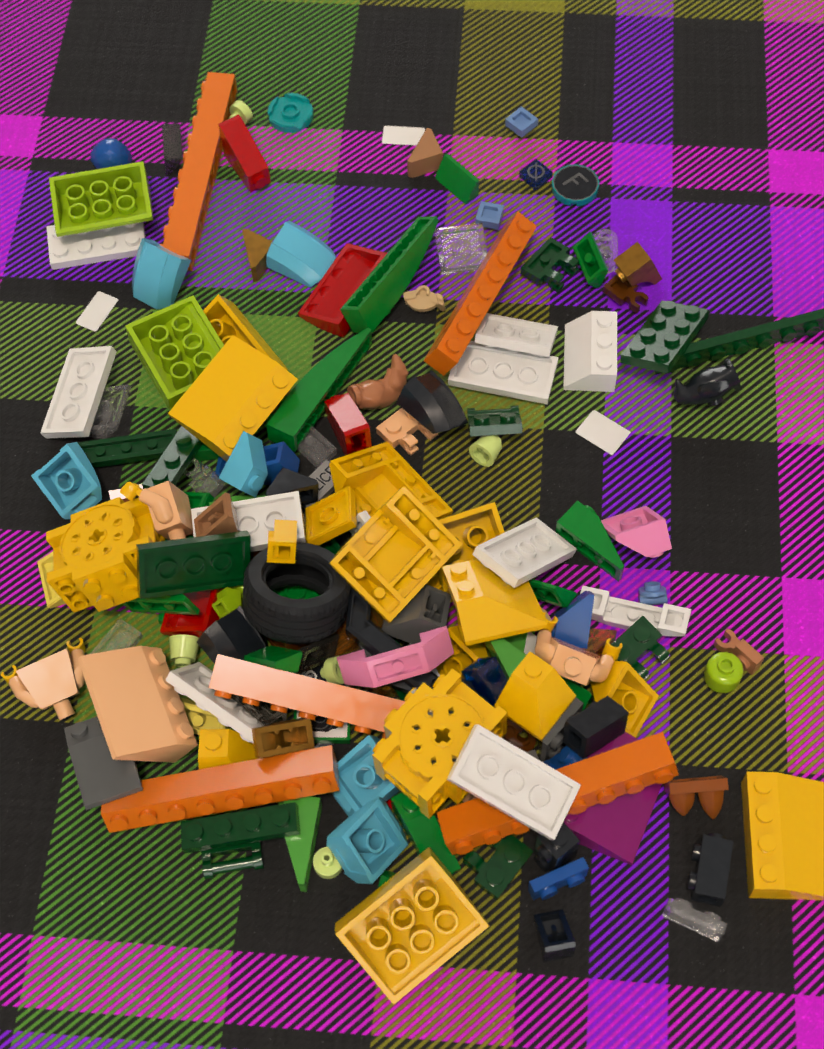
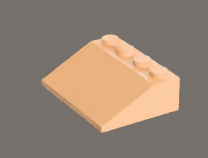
(137, 706)

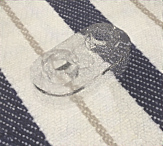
(608, 246)

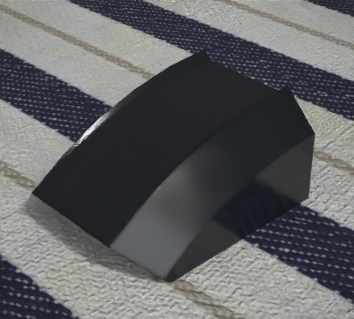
(431, 403)
(231, 637)

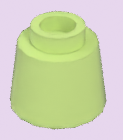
(486, 449)
(183, 649)

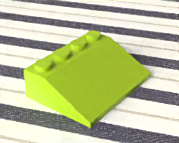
(100, 199)
(174, 346)

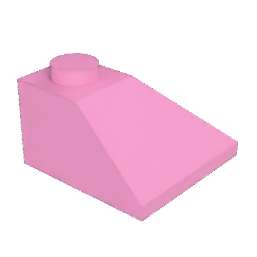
(640, 531)

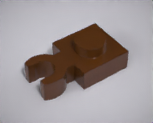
(624, 292)

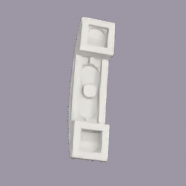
(622, 613)

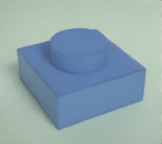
(521, 122)
(490, 215)

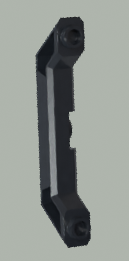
(376, 641)

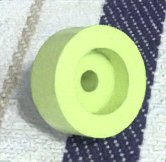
(242, 109)
(331, 671)
(326, 869)

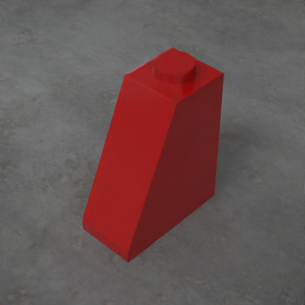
(243, 154)
(348, 423)

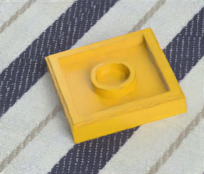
(331, 516)

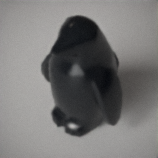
(708, 385)

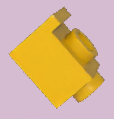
(282, 542)

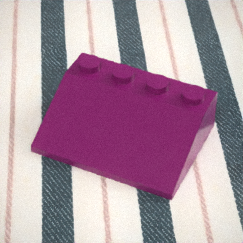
(619, 825)

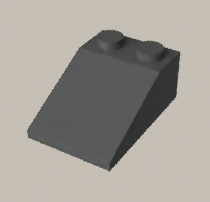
(96, 772)

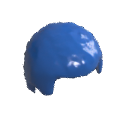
(110, 153)

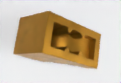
(636, 266)
(283, 737)

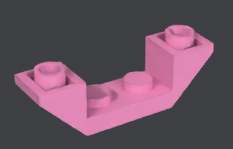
(397, 663)

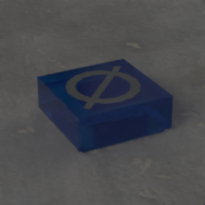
(535, 174)

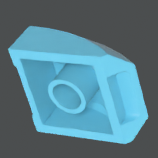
(299, 255)
(157, 274)
(69, 481)
(359, 779)
(367, 841)

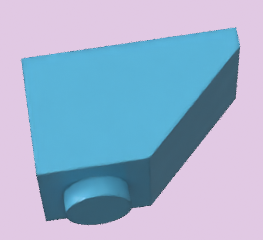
(246, 465)

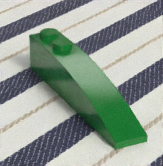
(389, 278)
(306, 400)

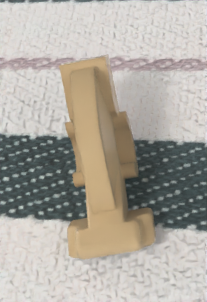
(423, 299)

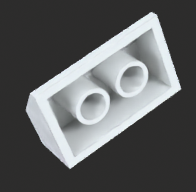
(591, 352)

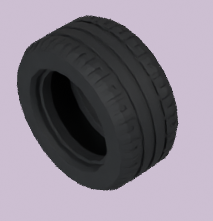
(295, 619)

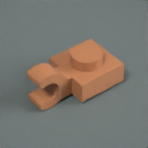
(744, 651)

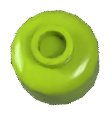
(723, 672)

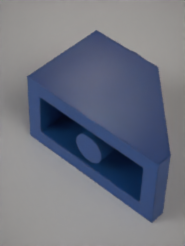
(575, 621)

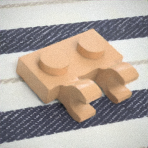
(399, 430)

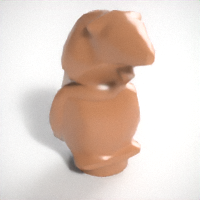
(380, 392)

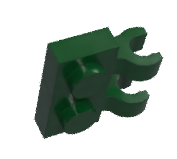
(545, 260)
(637, 641)
(502, 866)

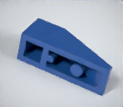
(276, 457)

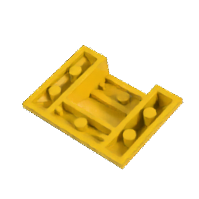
(378, 475)
(395, 553)
(488, 605)

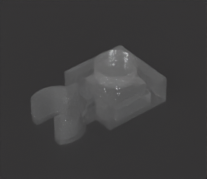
(204, 479)

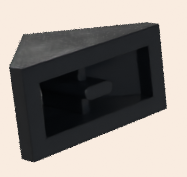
(292, 481)
(554, 935)

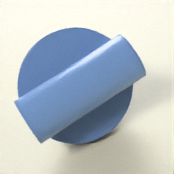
(652, 593)

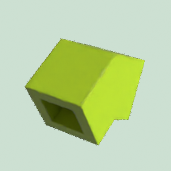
(227, 601)

